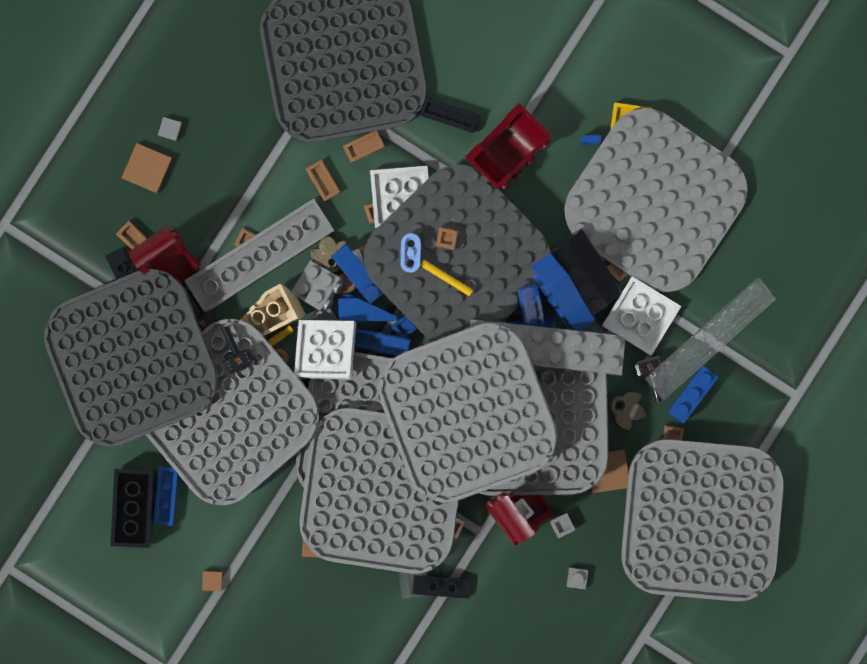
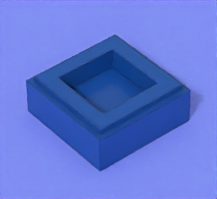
(590, 139)
(404, 327)

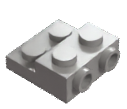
(317, 286)

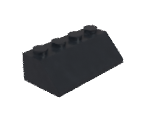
(586, 271)

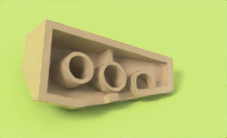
(274, 310)

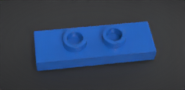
(531, 305)
(381, 342)

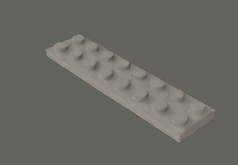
(259, 255)
(570, 348)

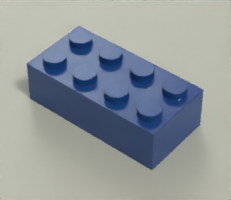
(561, 293)

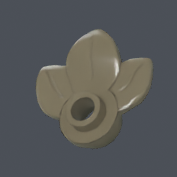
(323, 255)
(629, 411)

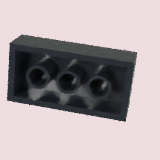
(133, 508)

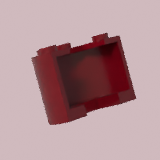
(509, 147)
(165, 253)
(512, 520)

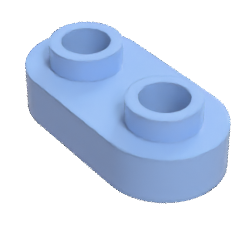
(410, 253)

